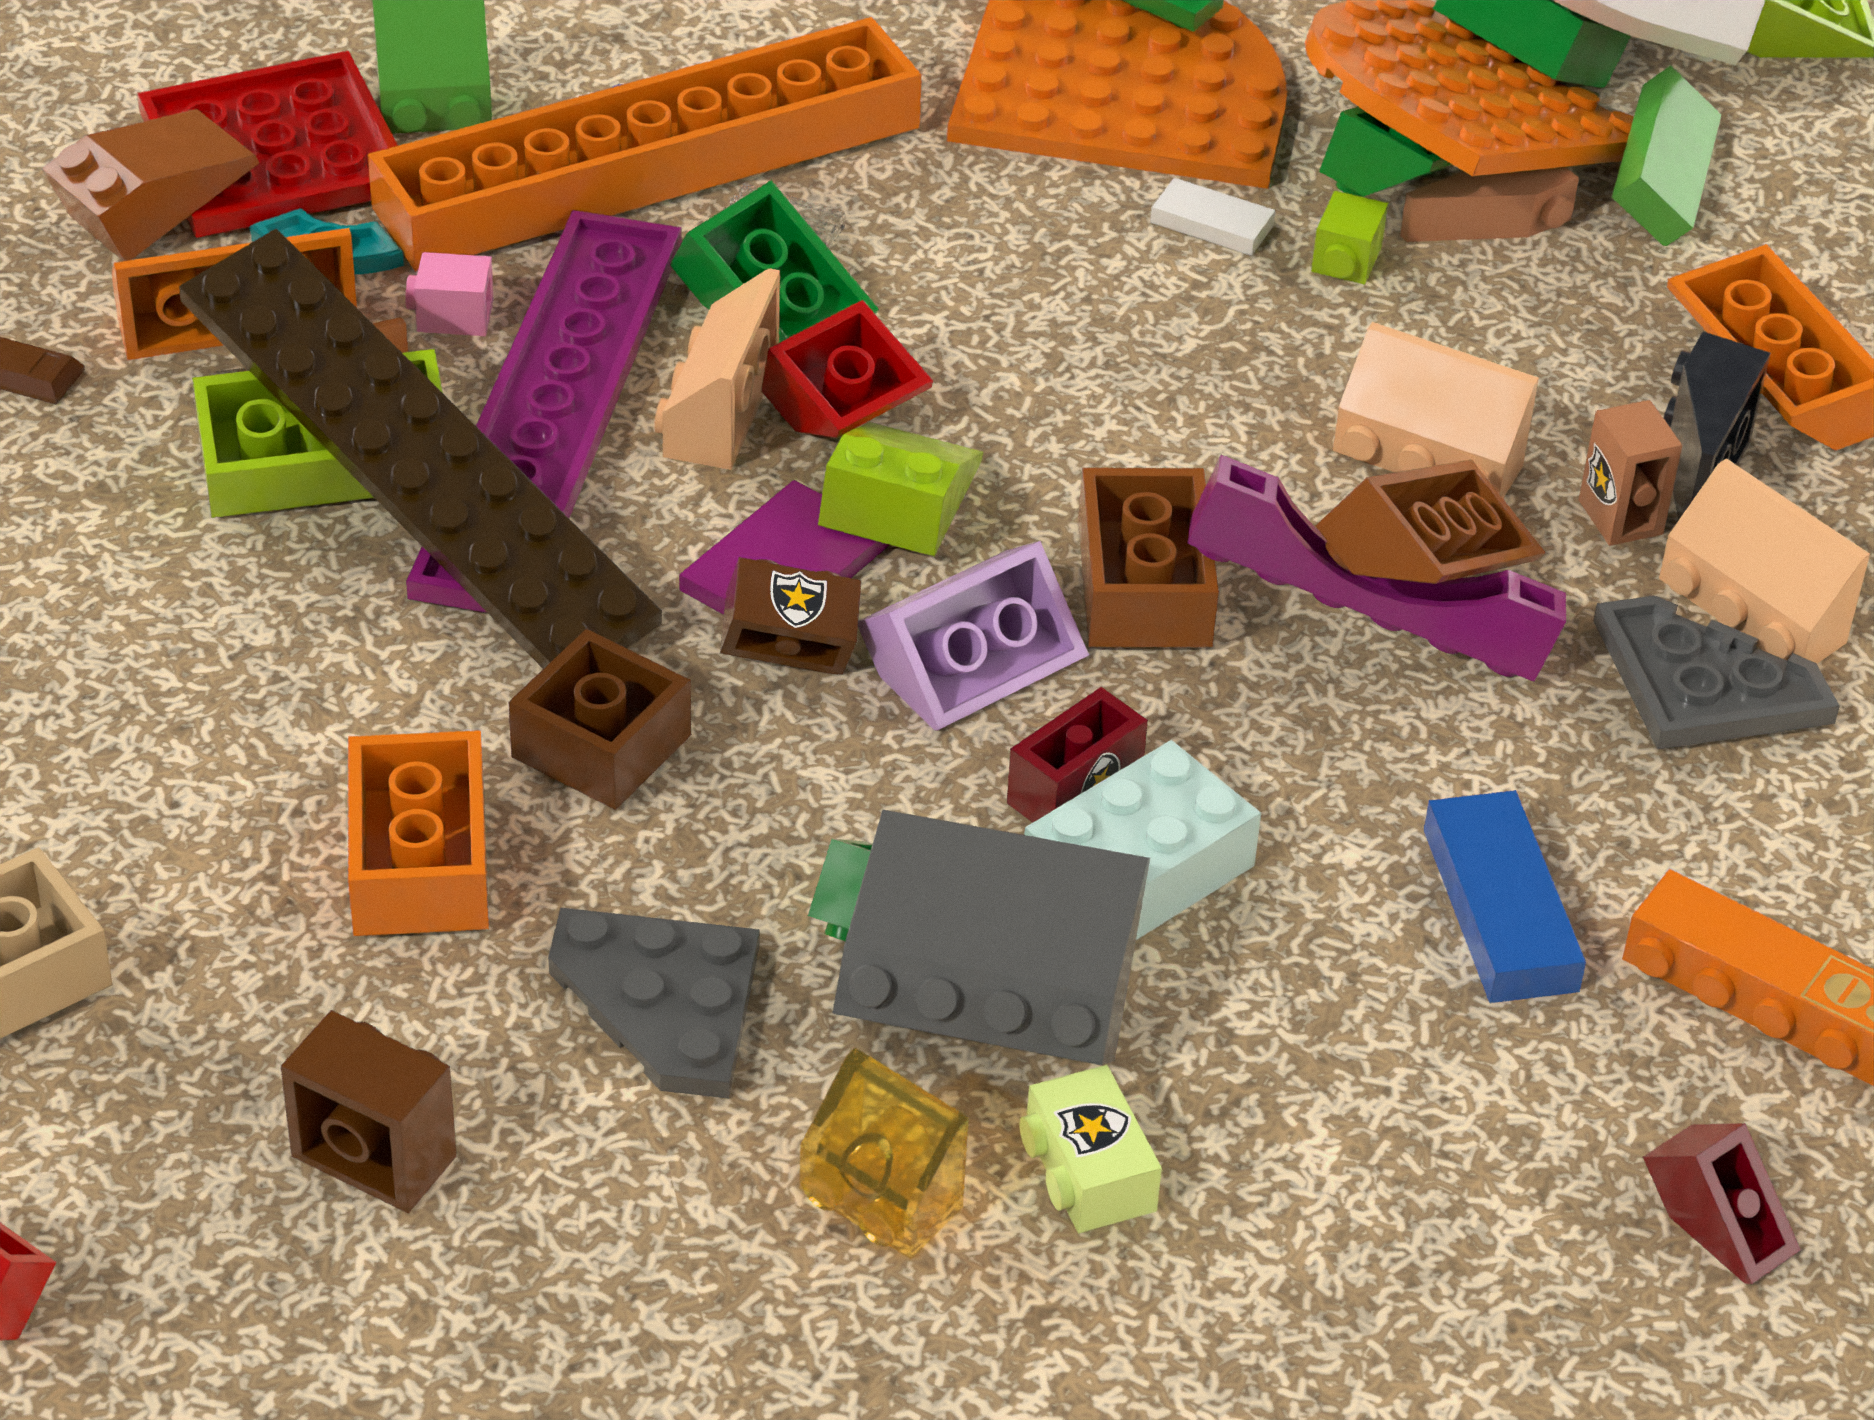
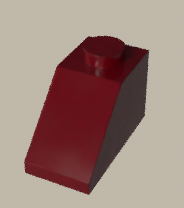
(1723, 1197)

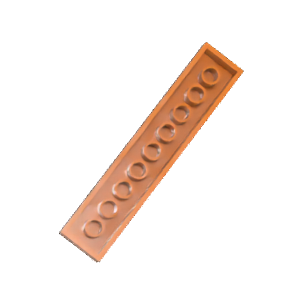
(644, 141)

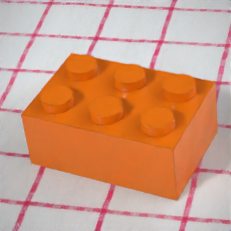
(417, 833)

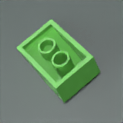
(432, 64)

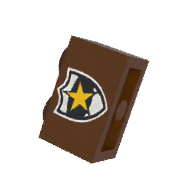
(790, 616)

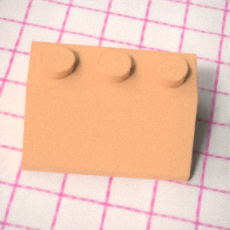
(722, 377)
(1434, 406)
(1765, 566)

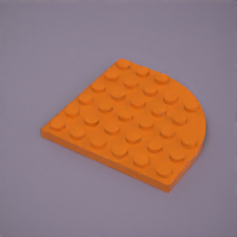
(1124, 89)
(1459, 90)

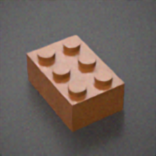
(1136, 559)

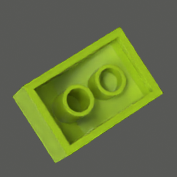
(1814, 29)
(896, 486)

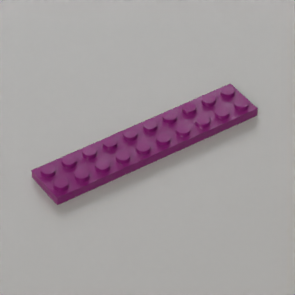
(568, 365)

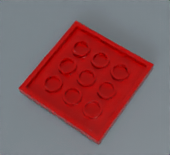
(304, 124)

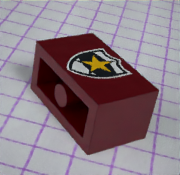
(1074, 753)

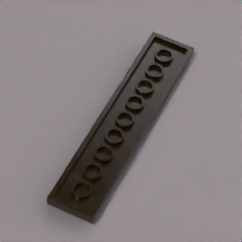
(416, 451)

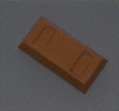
(36, 371)

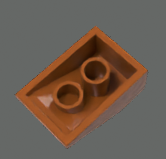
(145, 177)

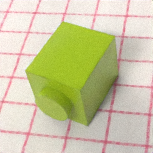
(1349, 237)

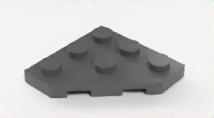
(1707, 680)
(662, 991)

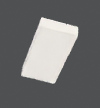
(1212, 216)

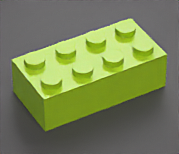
(262, 455)

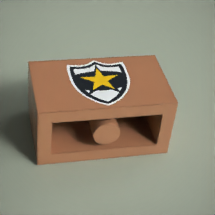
(1630, 472)

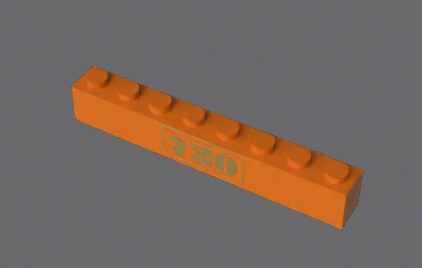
(1757, 971)

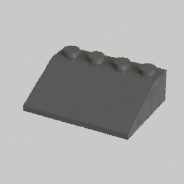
(993, 937)

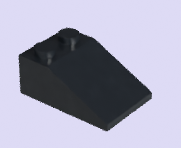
(1713, 408)

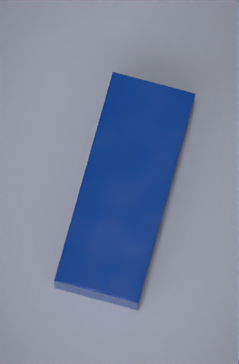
(1504, 897)

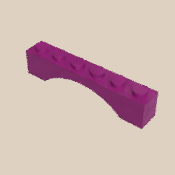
(1490, 617)

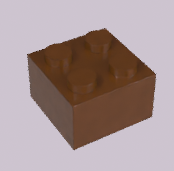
(600, 718)
(369, 1110)

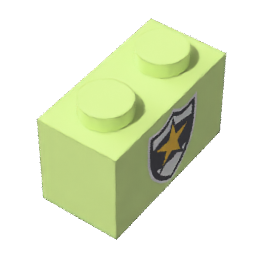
(1091, 1149)

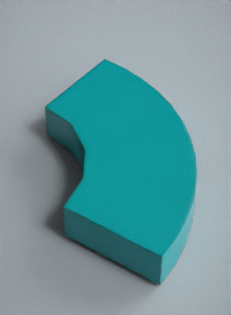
(371, 244)

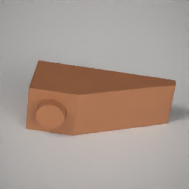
(1490, 205)

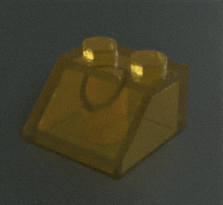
(885, 1155)

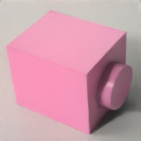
(451, 294)

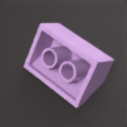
(975, 636)

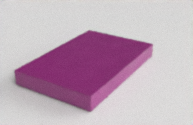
(781, 532)

